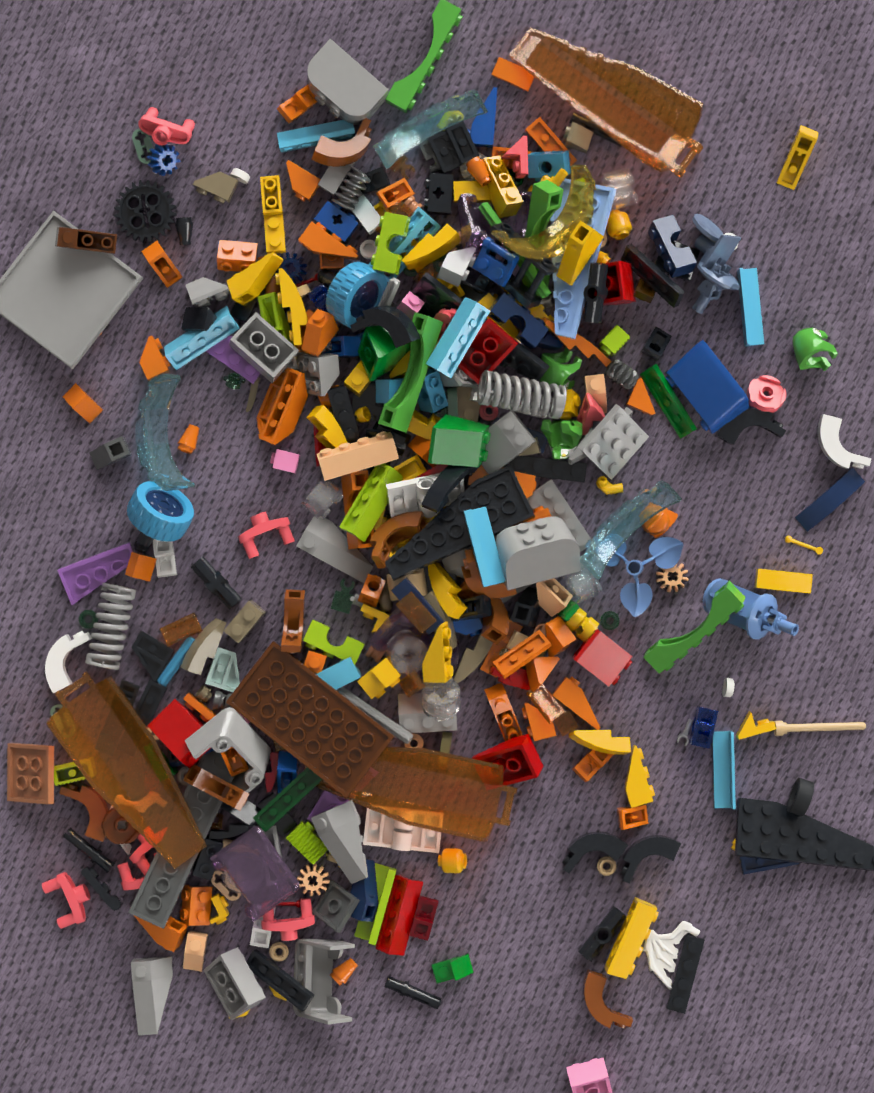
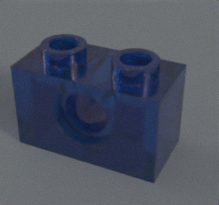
(703, 727)

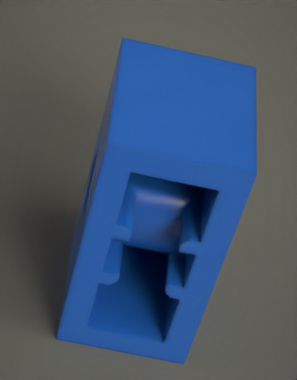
(342, 230)

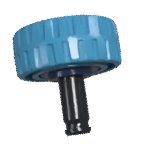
(352, 291)
(158, 514)

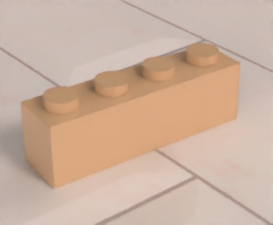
(357, 456)

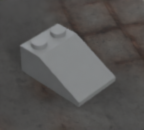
(507, 441)

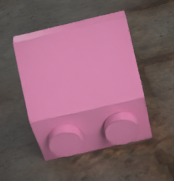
(589, 1077)

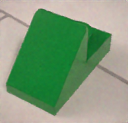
(452, 968)

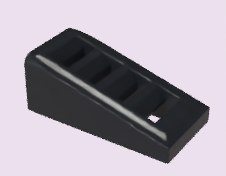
(483, 608)

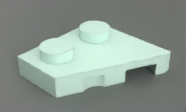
(224, 671)

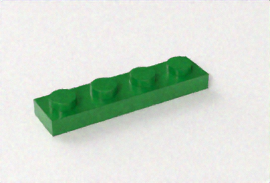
(668, 401)

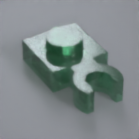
(341, 599)

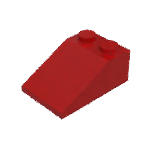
(487, 350)
(518, 759)

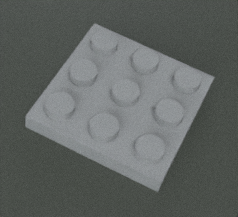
(613, 441)

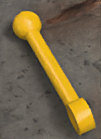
(818, 550)

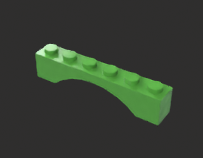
(404, 91)
(544, 202)
(400, 408)
(666, 651)

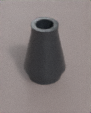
(184, 230)

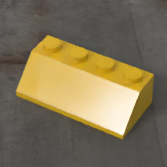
(630, 938)

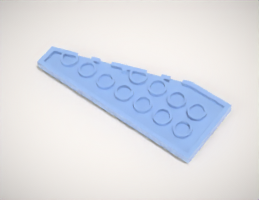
(568, 298)

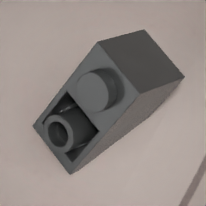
(110, 452)

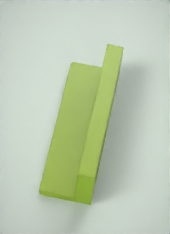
(370, 502)
(370, 930)

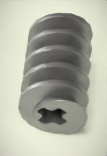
(352, 188)

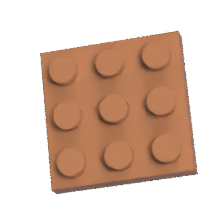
(30, 773)

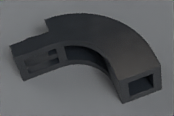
(393, 320)
(751, 417)
(593, 841)
(645, 847)

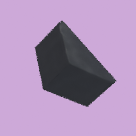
(656, 344)

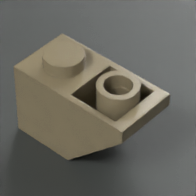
(577, 137)
(219, 185)

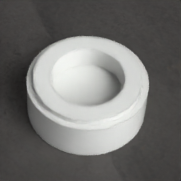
(240, 175)
(368, 248)
(728, 687)

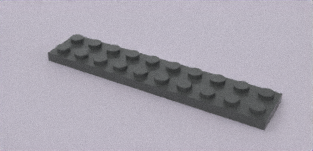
(163, 881)

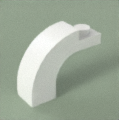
(829, 442)
(55, 662)

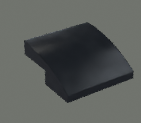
(453, 147)

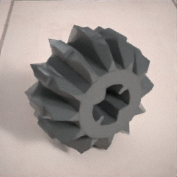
(622, 374)

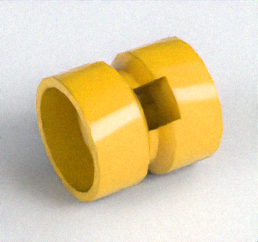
(582, 625)

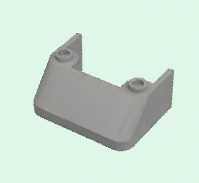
(231, 730)
(313, 971)

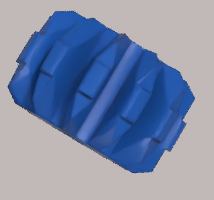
(163, 166)

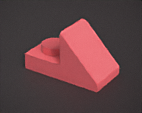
(519, 152)
(589, 412)

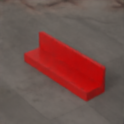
(399, 915)

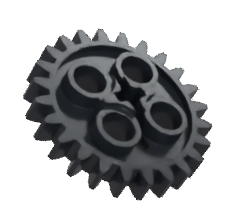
(128, 214)

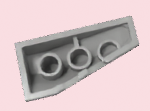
(330, 545)
(341, 836)
(150, 987)

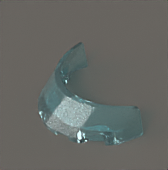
(428, 123)
(153, 434)
(623, 523)

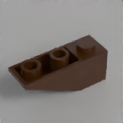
(85, 240)

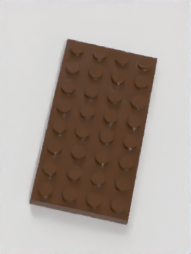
(310, 719)

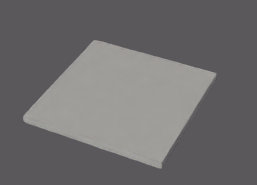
(64, 293)

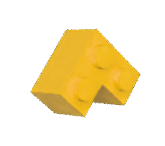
(379, 678)

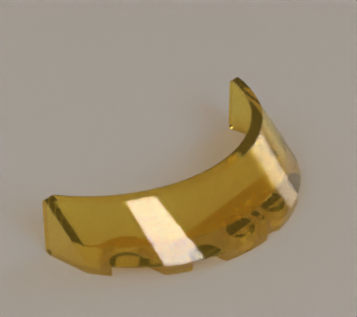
(554, 239)

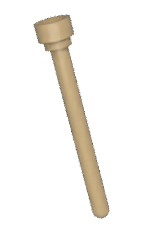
(782, 727)

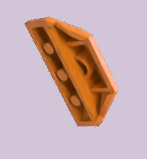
(282, 406)

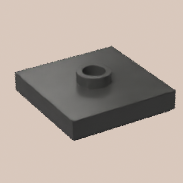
(335, 906)

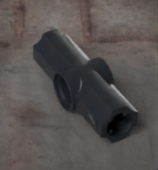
(594, 303)
(216, 582)
(594, 944)

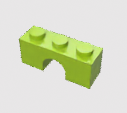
(391, 226)
(317, 638)

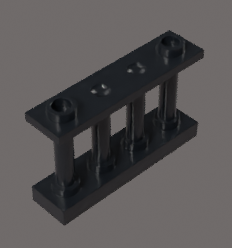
(515, 285)

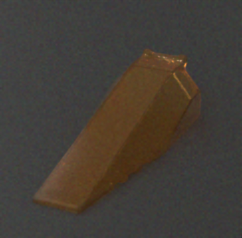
(619, 98)
(125, 766)
(434, 791)

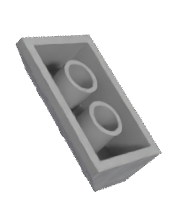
(263, 347)
(414, 719)
(234, 983)

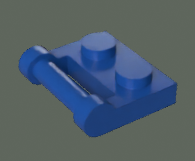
(491, 266)

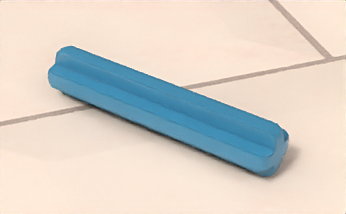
(175, 662)

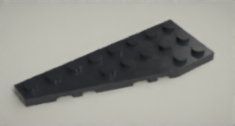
(439, 297)
(448, 530)
(773, 833)

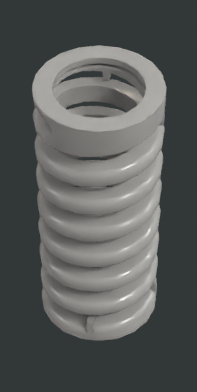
(557, 404)
(114, 629)

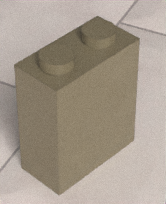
(244, 621)

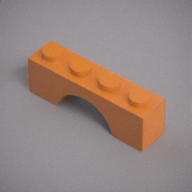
(351, 486)

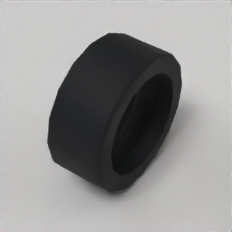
(800, 797)

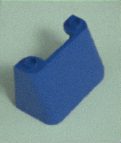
(708, 387)

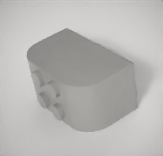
(344, 85)
(537, 552)

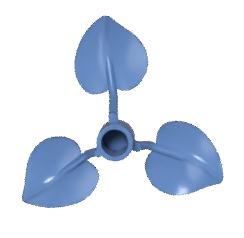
(637, 597)

